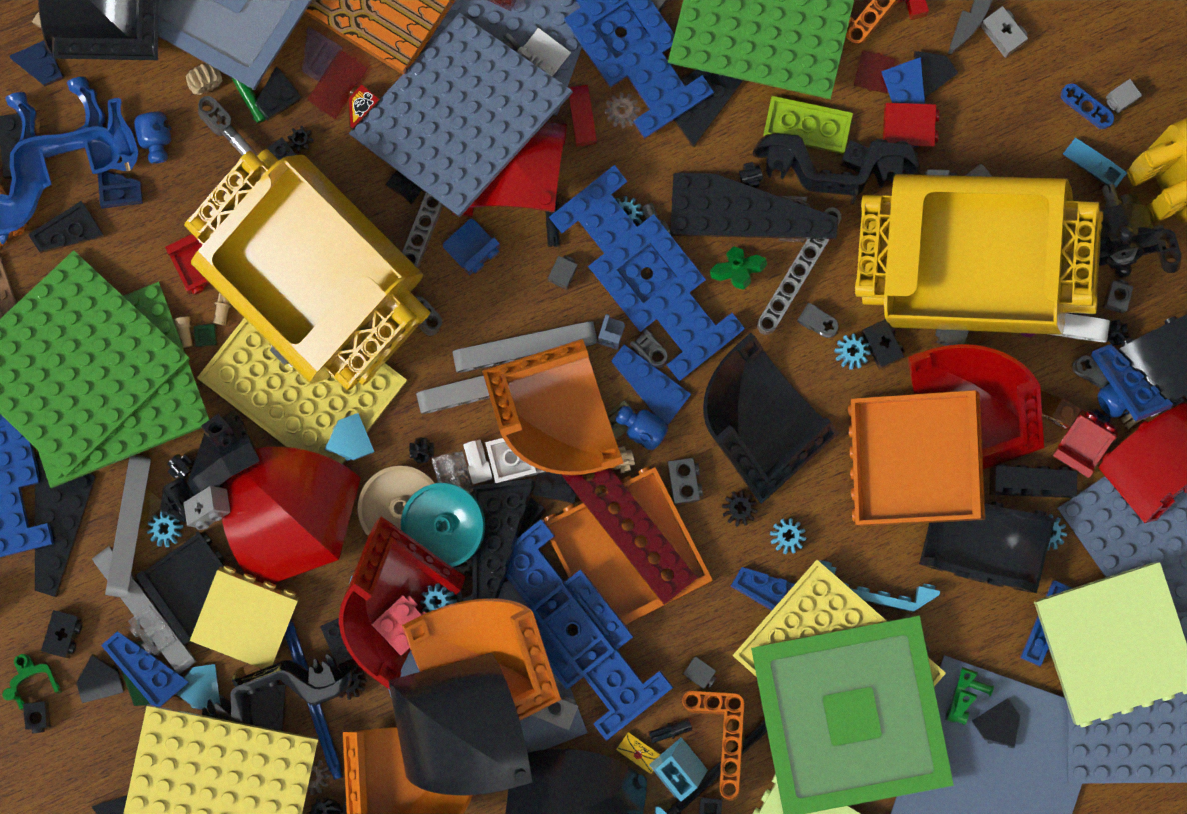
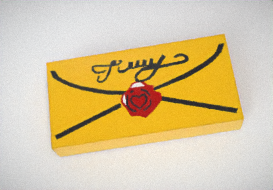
(637, 752)

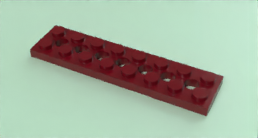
(626, 539)

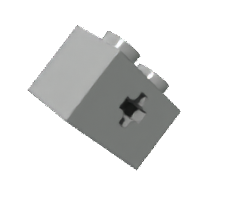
(1005, 42)
(206, 507)

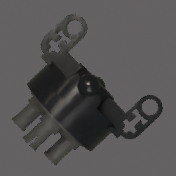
(1131, 233)

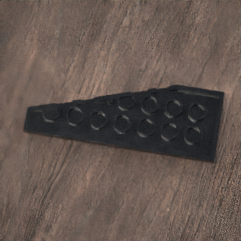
(725, 208)

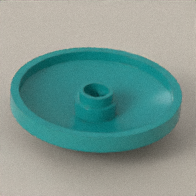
(445, 521)

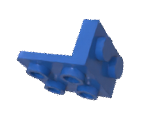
(471, 247)

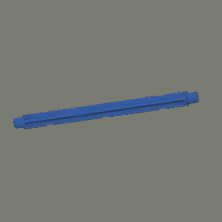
(316, 710)

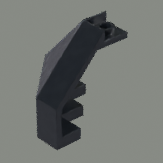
(216, 467)

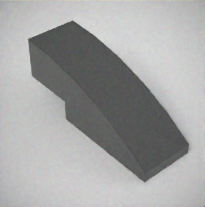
(968, 24)

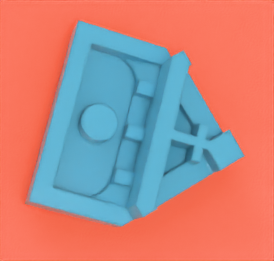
(350, 439)
(201, 688)

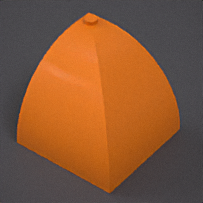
(553, 411)
(483, 628)
(378, 778)

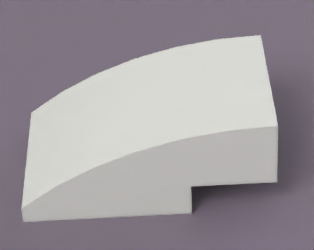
(507, 465)

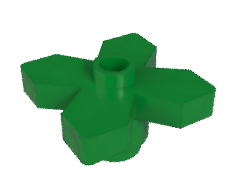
(738, 268)

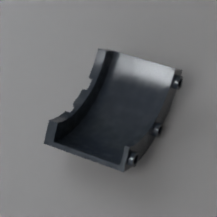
(1162, 358)
(997, 551)

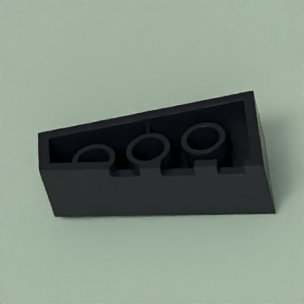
(1033, 481)

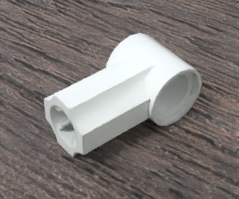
(478, 466)

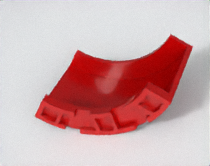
(1151, 464)

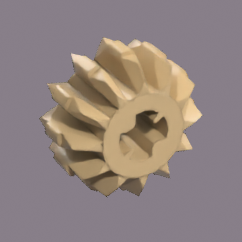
(203, 79)

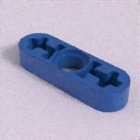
(1087, 115)

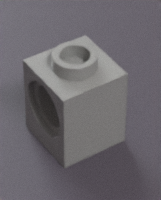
(1123, 96)

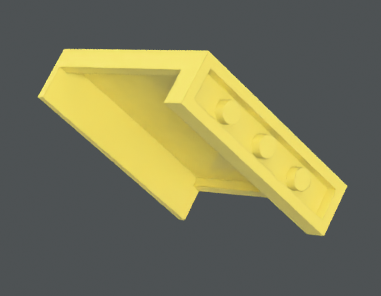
(244, 617)

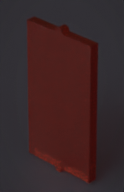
(336, 83)

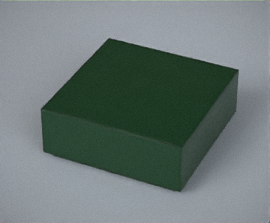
(205, 335)

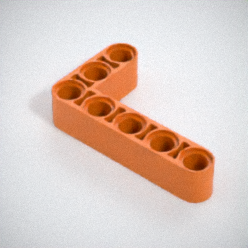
(860, 22)
(728, 735)

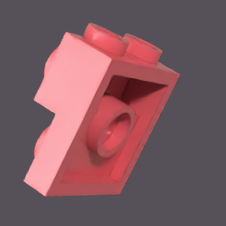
(391, 622)

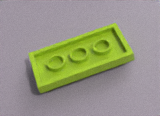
(815, 124)

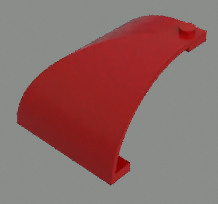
(530, 176)
(1007, 395)
(288, 512)
(386, 570)

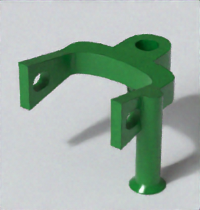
(26, 671)
(958, 706)

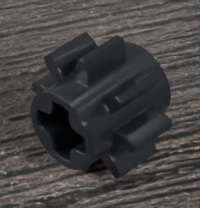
(296, 133)
(751, 175)
(1117, 332)
(421, 450)
(180, 466)

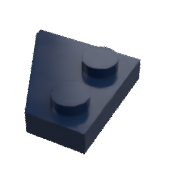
(38, 63)
(118, 190)

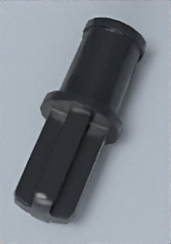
(670, 730)

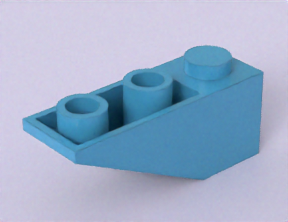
(1094, 163)

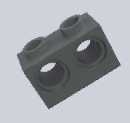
(678, 481)

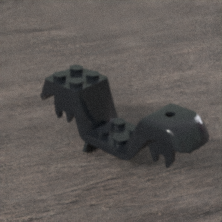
(882, 158)
(314, 686)

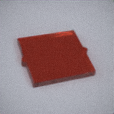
(869, 71)

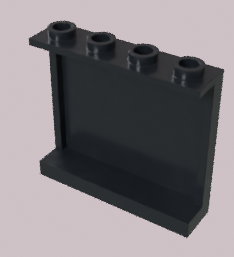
(182, 583)

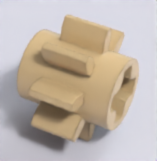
(628, 460)

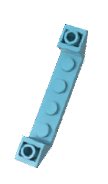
(923, 595)

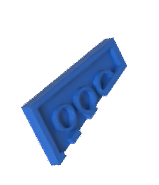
(905, 83)
(655, 388)
(1135, 393)
(761, 587)
(147, 673)

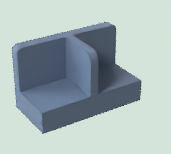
(611, 332)

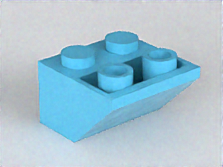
(679, 769)

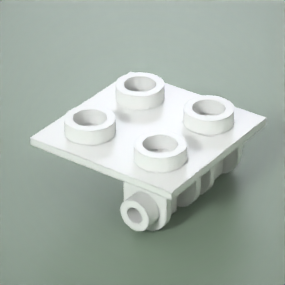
(544, 52)

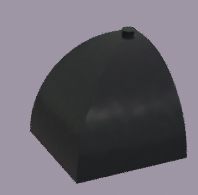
(100, 29)
(761, 419)
(460, 729)
(578, 784)

